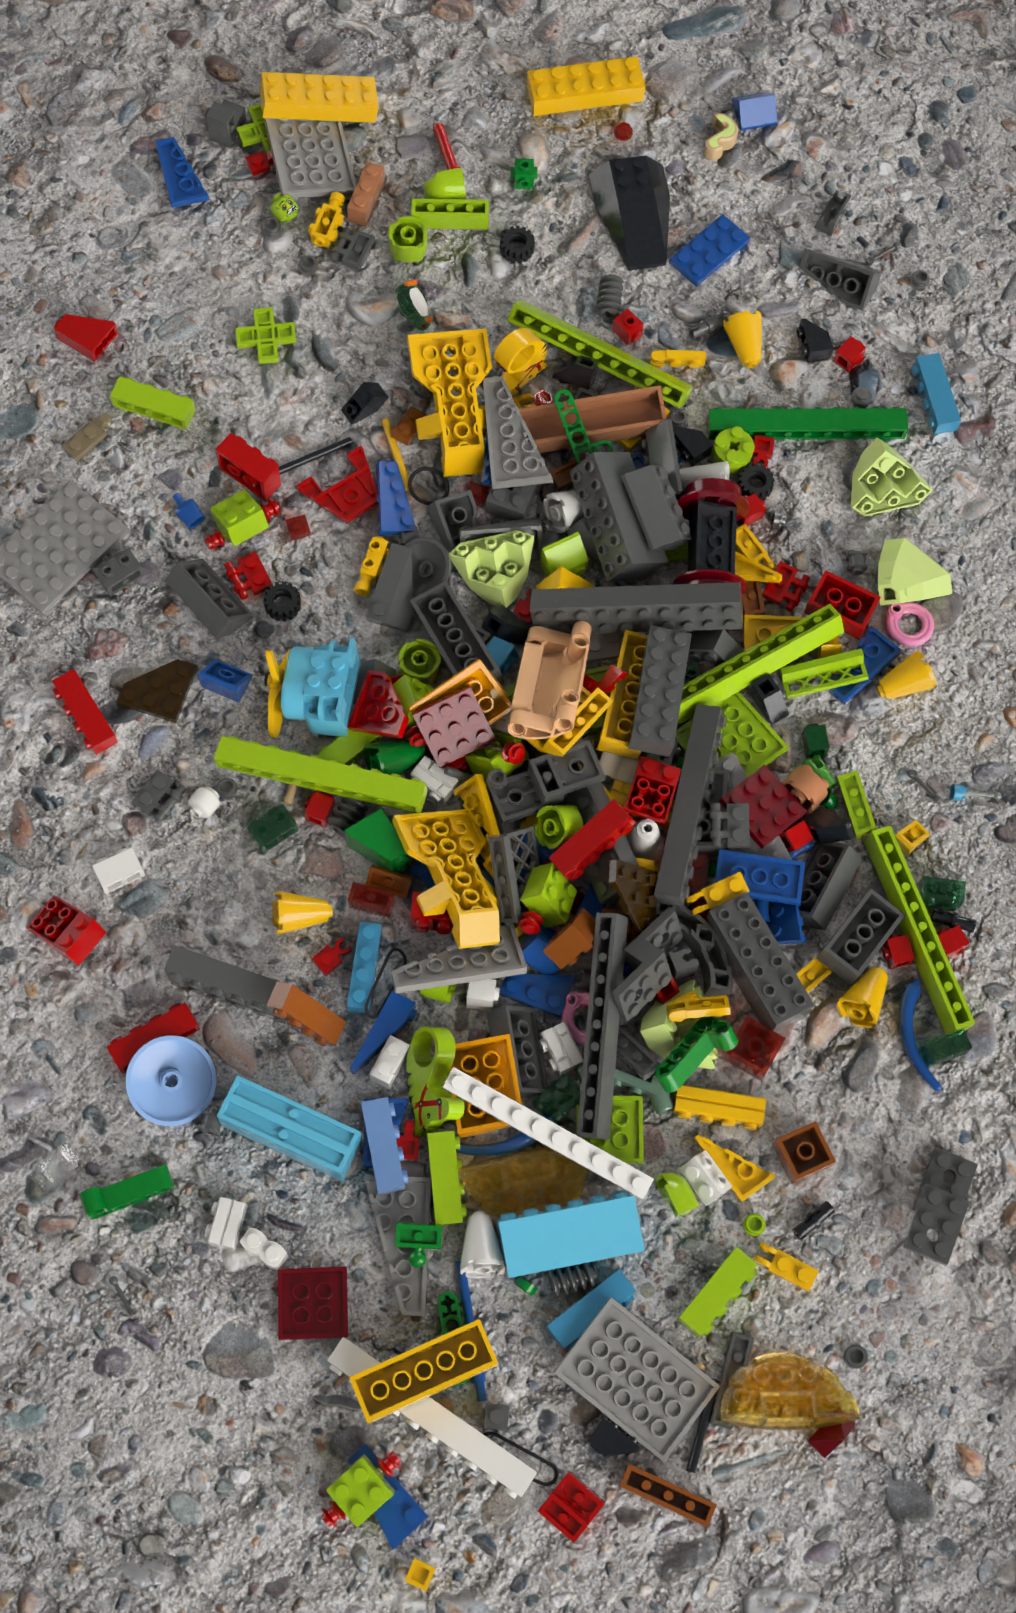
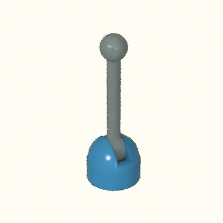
(959, 792)

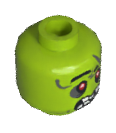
(284, 207)

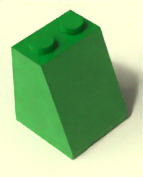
(378, 842)

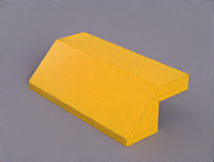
(588, 711)

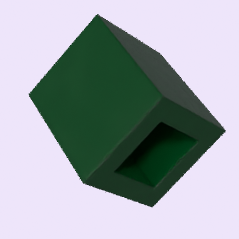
(815, 740)

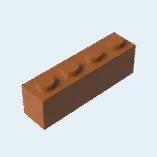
(305, 1013)
(667, 1495)

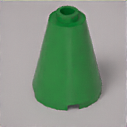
(393, 756)

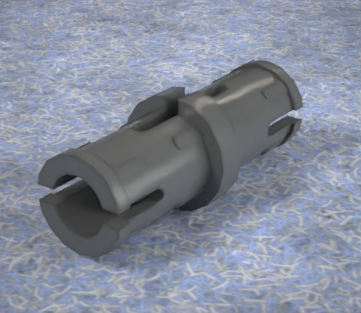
(707, 325)

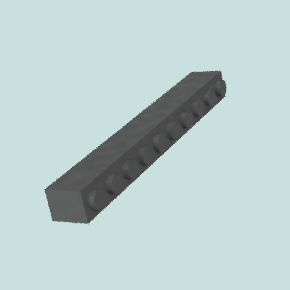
(690, 805)
(602, 1027)

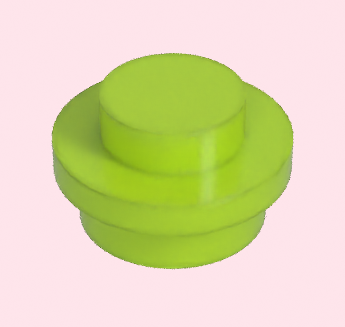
(754, 1224)

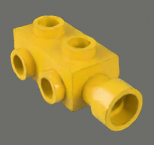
(322, 231)
(372, 565)

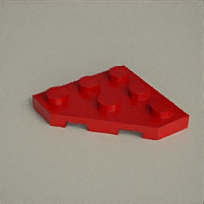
(379, 708)

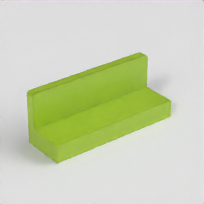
(856, 803)

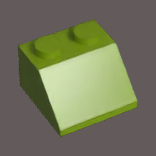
(566, 553)

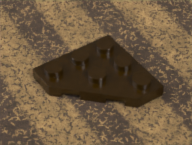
(160, 690)
(636, 892)

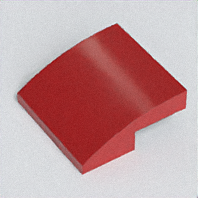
(571, 1506)

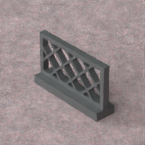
(505, 874)

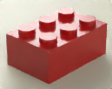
(248, 466)
(850, 601)

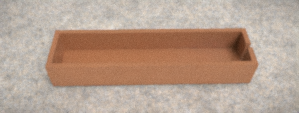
(603, 417)

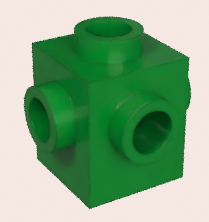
(524, 173)

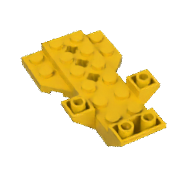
(457, 417)
(449, 847)

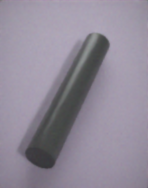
(457, 774)

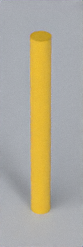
(396, 452)

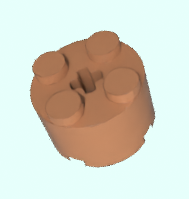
(806, 787)

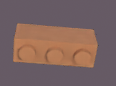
(366, 193)

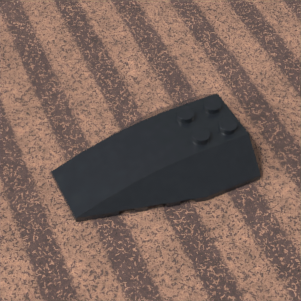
(634, 208)

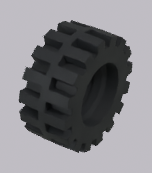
(517, 254)
(756, 472)
(282, 612)

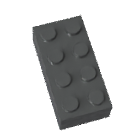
(860, 936)

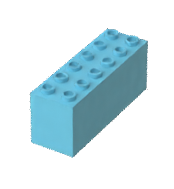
(290, 1128)
(569, 1234)

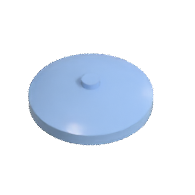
(170, 1080)

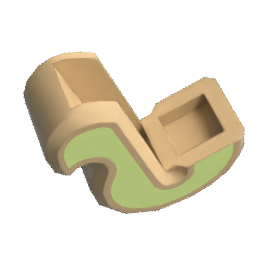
(724, 139)

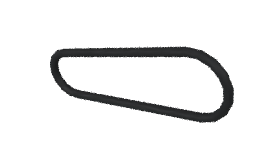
(377, 980)
(530, 1453)

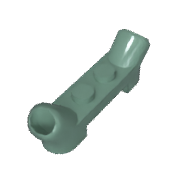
(659, 1098)

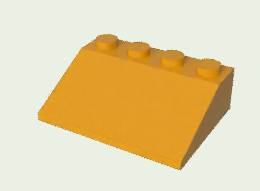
(487, 690)
(493, 1064)

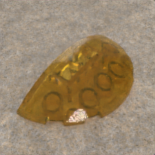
(523, 1181)
(786, 1394)

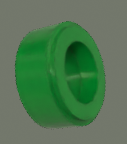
(525, 1286)

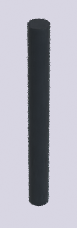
(315, 455)
(700, 1434)

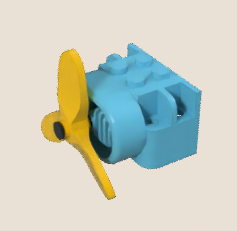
(313, 687)

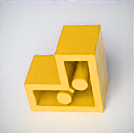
(563, 579)

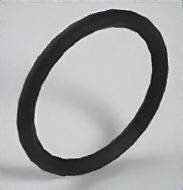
(447, 486)

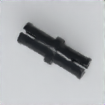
(953, 920)
(813, 1220)

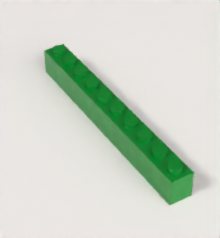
(811, 423)

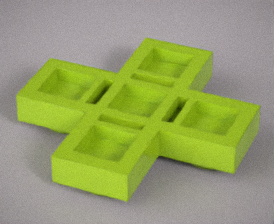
(255, 131)
(265, 335)

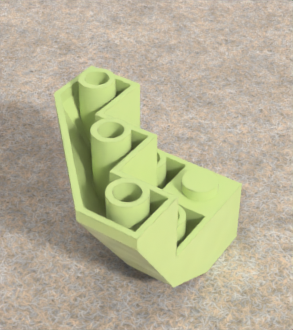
(885, 481)
(495, 565)
(909, 574)
(664, 1034)

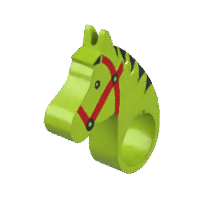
(425, 1079)

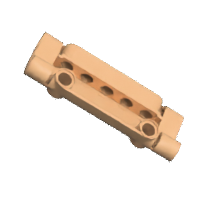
(549, 682)

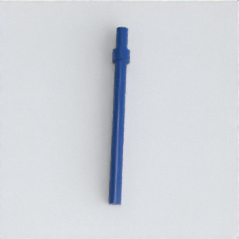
(468, 1315)

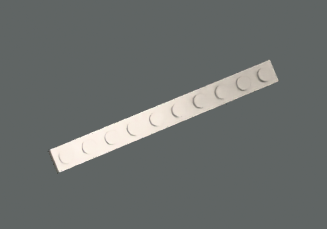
(547, 1133)
(446, 1427)

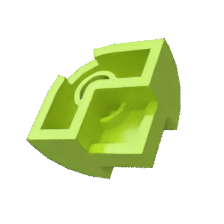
(446, 185)
(677, 1192)

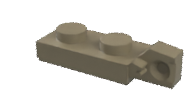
(87, 437)

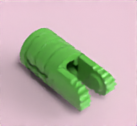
(821, 770)

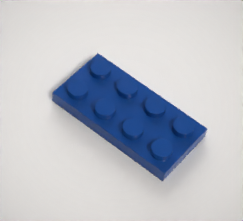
(709, 250)
(765, 876)

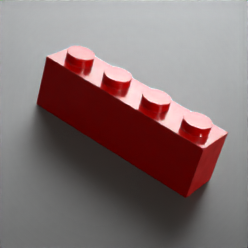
(84, 711)
(592, 840)
(176, 1022)

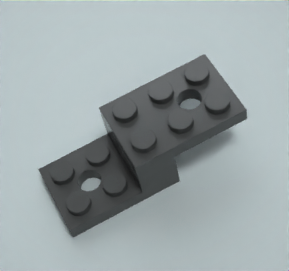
(547, 782)
(648, 964)
(940, 1206)

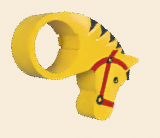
(522, 357)

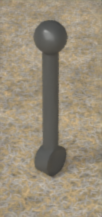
(870, 260)
(913, 774)
(114, 1281)

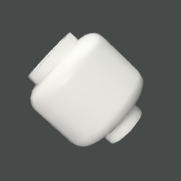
(203, 802)

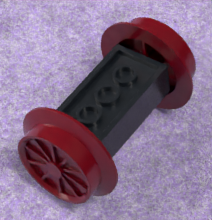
(712, 513)

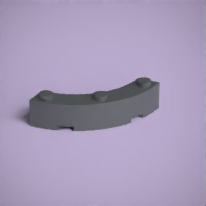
(706, 948)

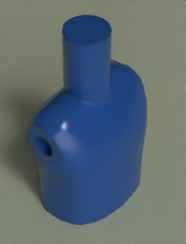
(188, 511)

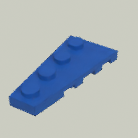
(180, 179)
(394, 508)
(877, 653)
(400, 1513)

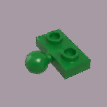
(418, 1237)

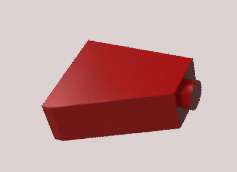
(85, 334)

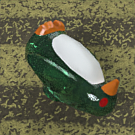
(413, 305)

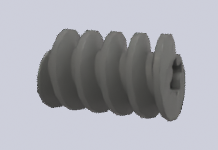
(609, 296)
(345, 815)
(572, 1278)

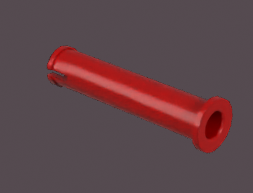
(445, 146)

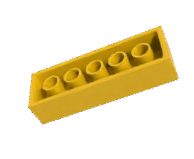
(585, 86)
(318, 97)
(619, 715)
(423, 1371)

